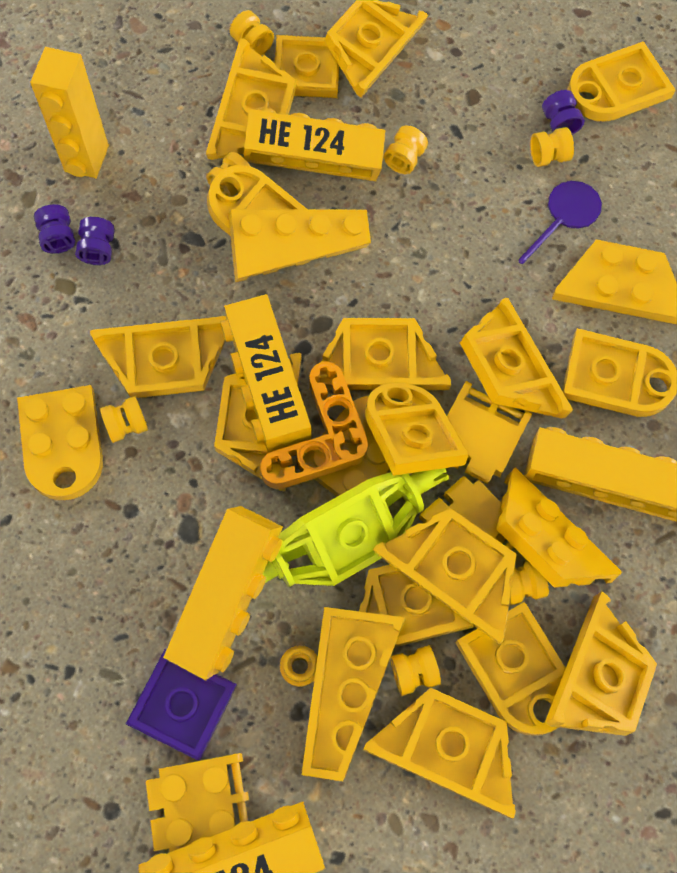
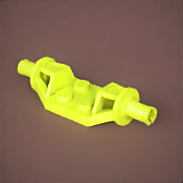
(347, 528)

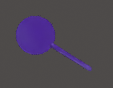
(571, 205)

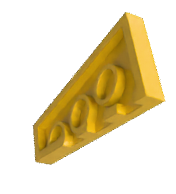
(288, 237)
(346, 681)

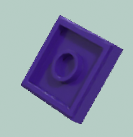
(181, 707)

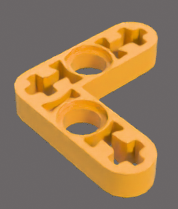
(328, 444)

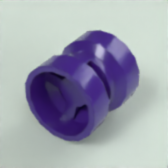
(562, 112)
(54, 229)
(95, 240)

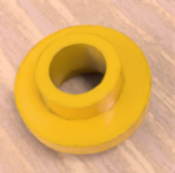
(298, 653)

